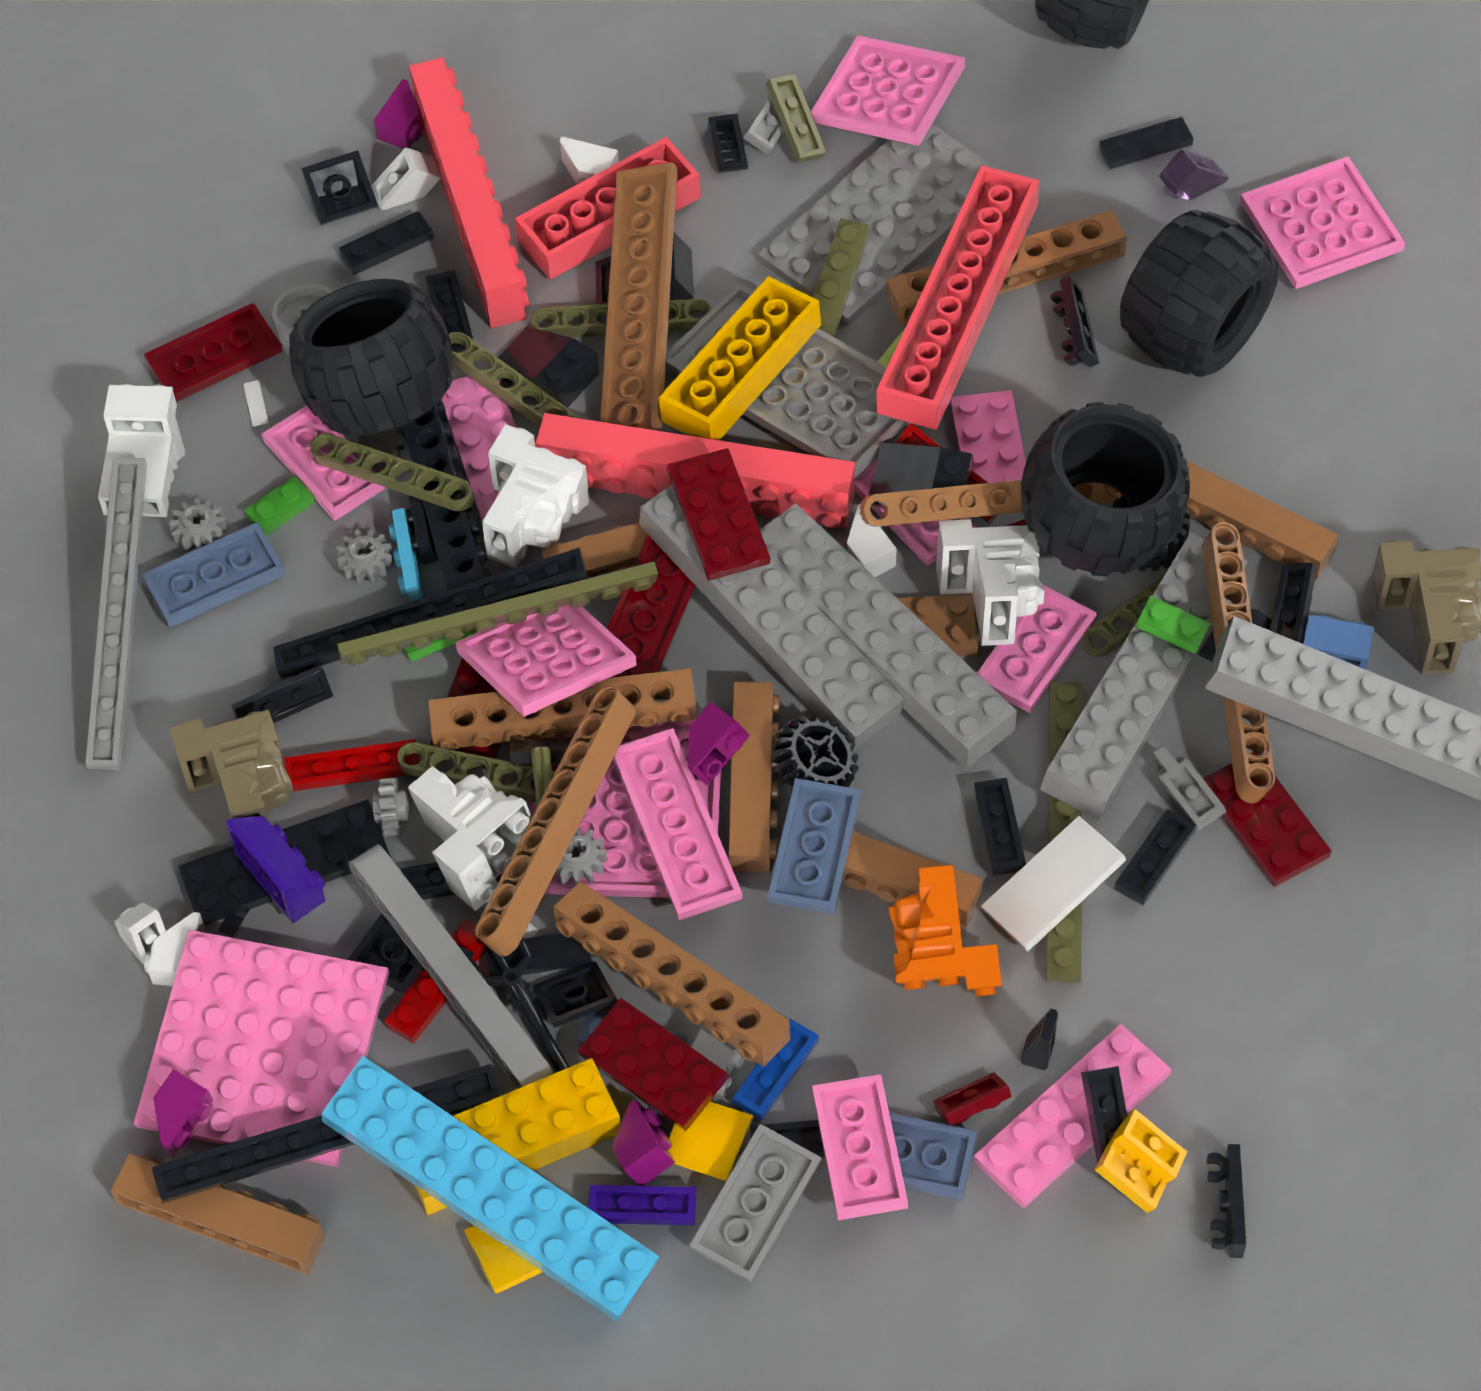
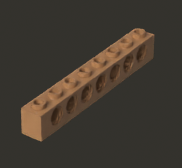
(1037, 259)
(483, 708)
(623, 939)

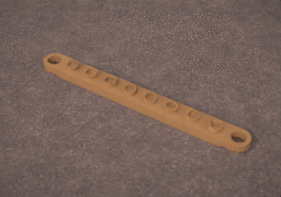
(962, 502)

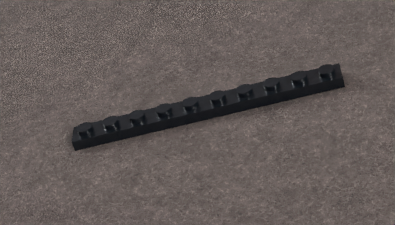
(322, 646)
(302, 1140)

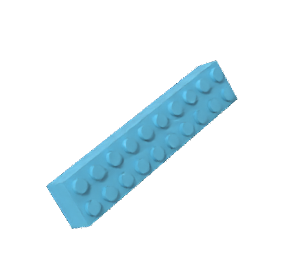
(489, 1188)

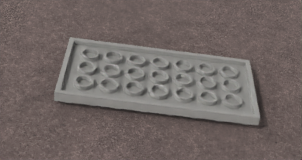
(906, 199)
(818, 400)

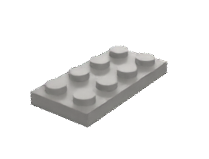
(755, 1203)

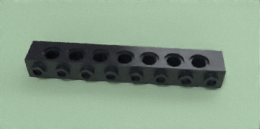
(451, 530)

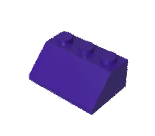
(276, 865)

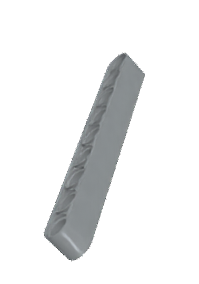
(449, 968)

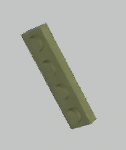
(840, 272)

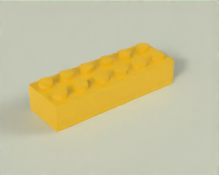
(740, 360)
(544, 1119)

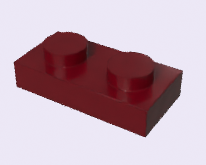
(972, 1098)

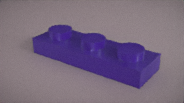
(644, 1204)

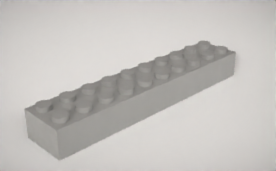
(785, 631)
(927, 673)
(1129, 696)
(1348, 705)

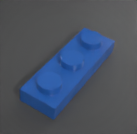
(768, 1082)

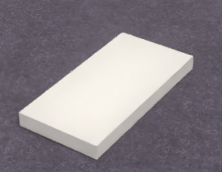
(1053, 883)

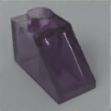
(1191, 175)

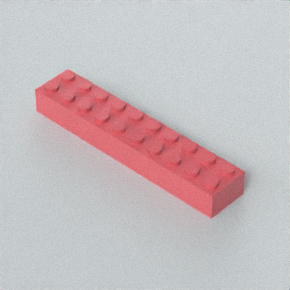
(469, 193)
(957, 298)
(637, 460)

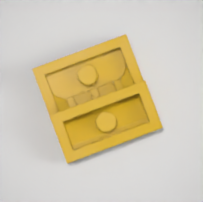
(711, 1141)
(1140, 1160)
(499, 1264)

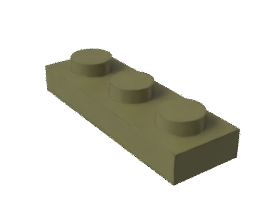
(795, 118)

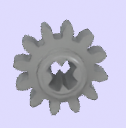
(197, 524)
(365, 556)
(390, 807)
(590, 858)

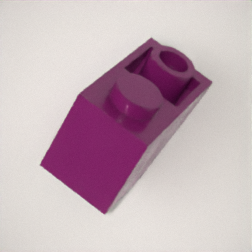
(712, 742)
(178, 1109)
(641, 1145)

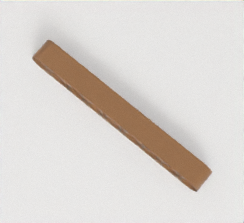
(1240, 734)
(555, 821)

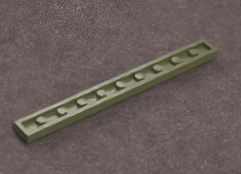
(485, 617)
(1064, 940)

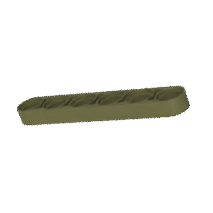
(593, 312)
(497, 370)
(394, 467)
(1106, 628)
(464, 762)

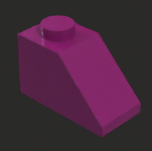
(399, 118)

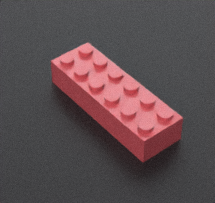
(582, 218)

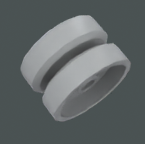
(291, 306)

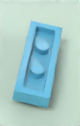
(405, 557)

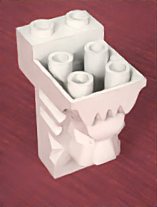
(143, 426)
(534, 496)
(995, 567)
(477, 828)

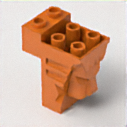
(931, 939)

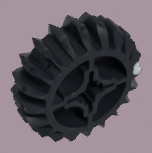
(803, 738)

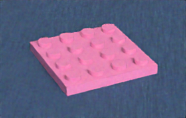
(888, 90)
(1322, 222)
(546, 657)

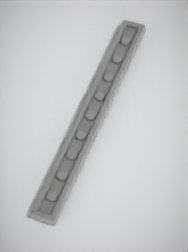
(116, 614)

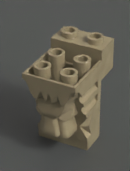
(1441, 597)
(240, 757)

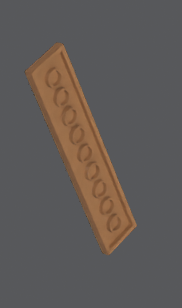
(639, 296)

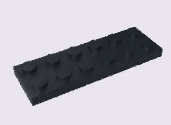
(223, 885)

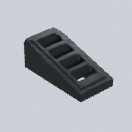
(725, 123)
(1041, 1041)

